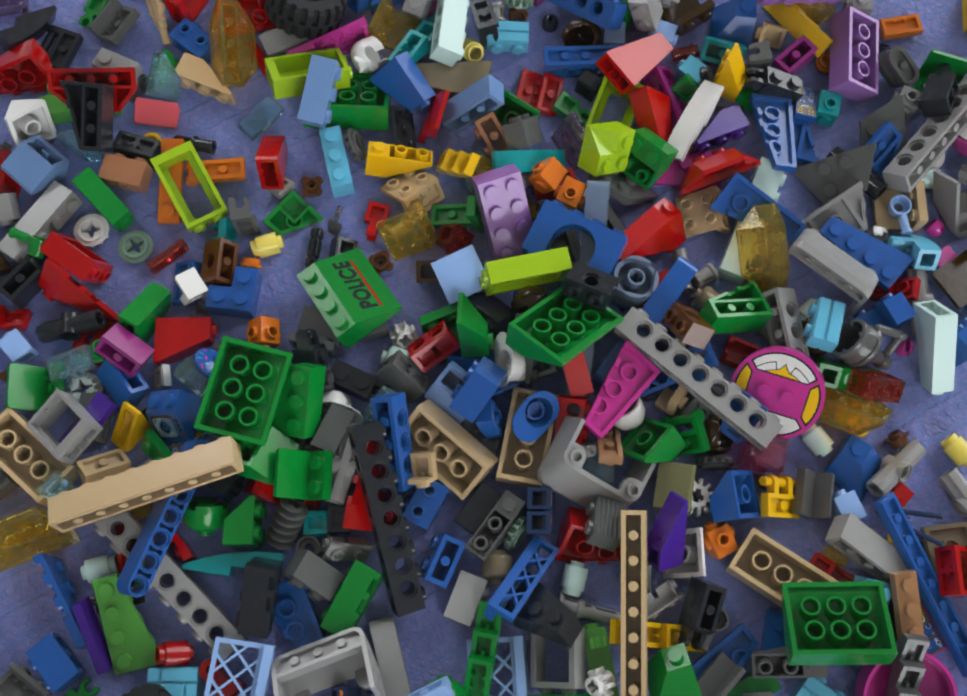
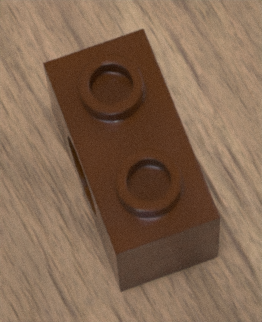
(219, 262)
(688, 325)

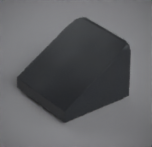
(588, 85)
(341, 244)

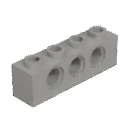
(785, 325)

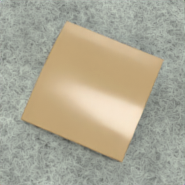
(102, 465)

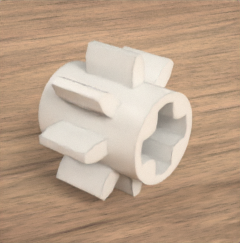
(403, 334)
(600, 682)

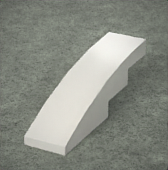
(695, 117)

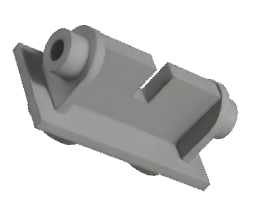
(338, 550)
(666, 597)

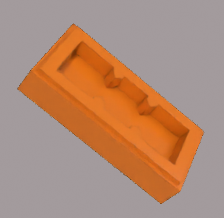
(900, 27)

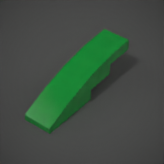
(483, 653)

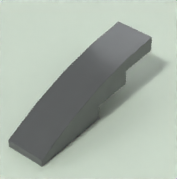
(907, 666)

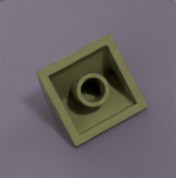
(676, 478)

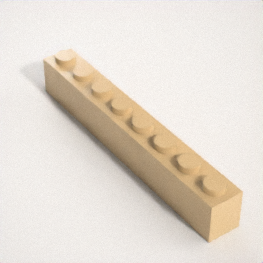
(145, 484)
(634, 603)

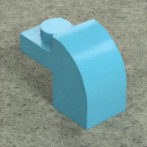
(924, 251)

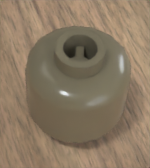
(701, 296)
(497, 567)

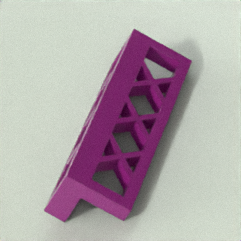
(662, 79)

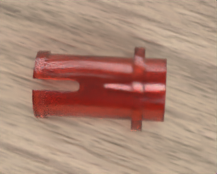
(684, 52)

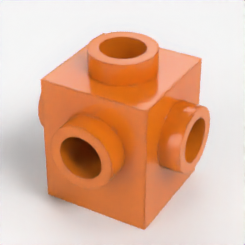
(571, 193)
(264, 331)
(719, 539)

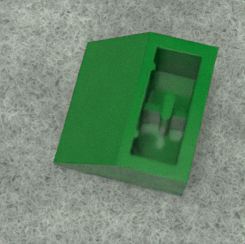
(649, 157)
(260, 460)
(244, 525)

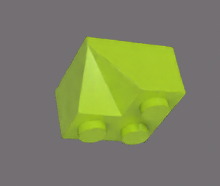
(606, 148)

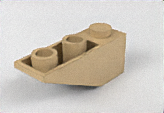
(199, 76)

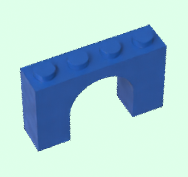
(556, 219)

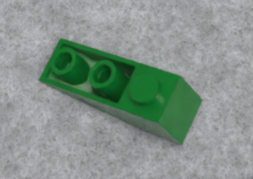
(835, 372)

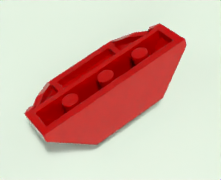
(120, 77)
(714, 169)

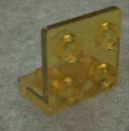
(390, 25)
(408, 232)

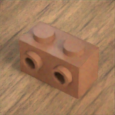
(491, 132)
(126, 172)

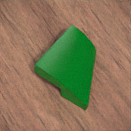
(291, 215)

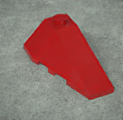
(24, 69)

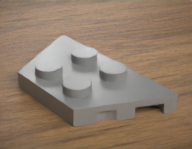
(847, 207)

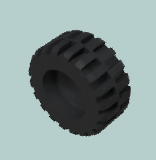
(306, 17)

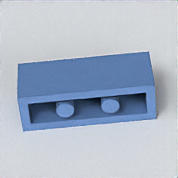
(319, 91)
(473, 103)

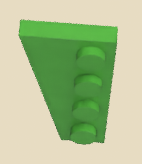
(124, 628)

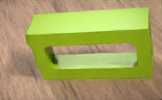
(289, 72)
(607, 89)
(187, 152)
(525, 270)

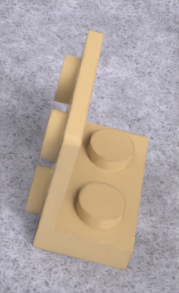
(414, 186)
(917, 216)
(698, 217)

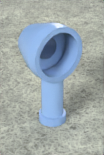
(904, 206)

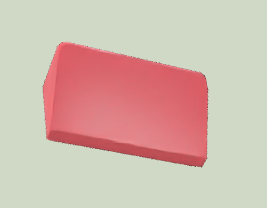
(156, 113)

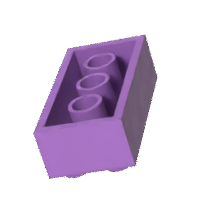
(854, 55)
(503, 210)

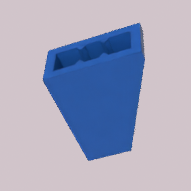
(404, 82)

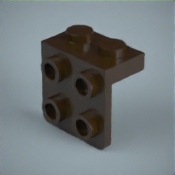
(688, 14)

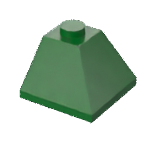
(472, 330)
(653, 442)
(672, 673)

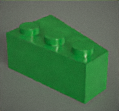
(738, 310)
(301, 401)
(351, 598)

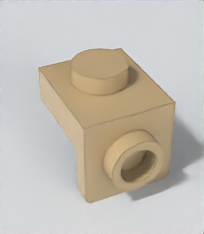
(772, 32)
(672, 401)
(423, 468)

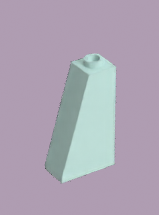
(936, 345)

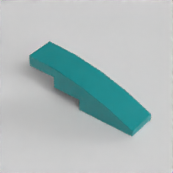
(416, 41)
(525, 159)
(227, 563)

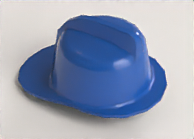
(535, 415)

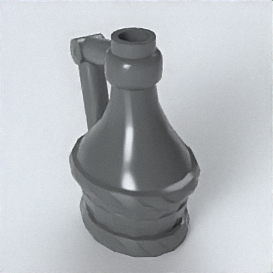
(862, 343)

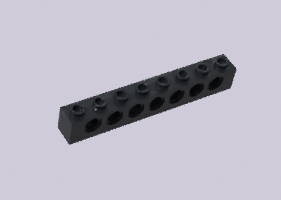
(412, 599)

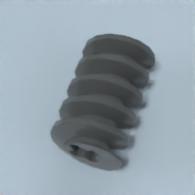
(286, 523)

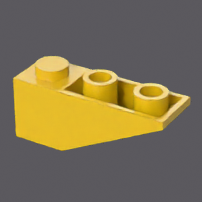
(731, 73)
(392, 160)

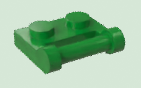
(695, 439)

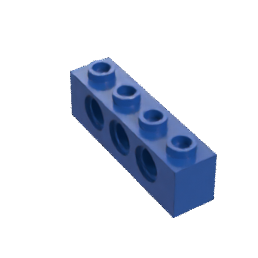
(609, 17)
(393, 414)

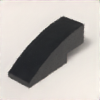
(27, 27)

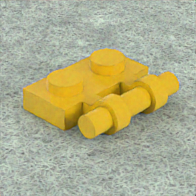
(777, 504)

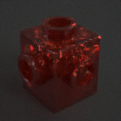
(453, 238)

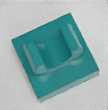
(225, 230)
(316, 523)

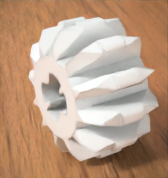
(703, 495)

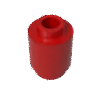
(174, 653)

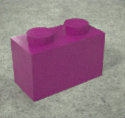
(795, 56)
(124, 350)

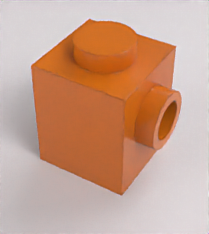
(547, 175)

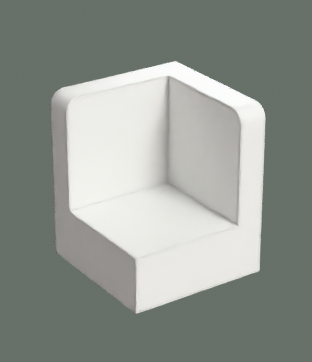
(191, 286)

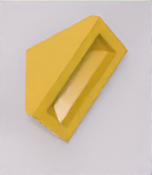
(129, 427)

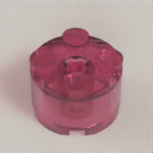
(770, 459)

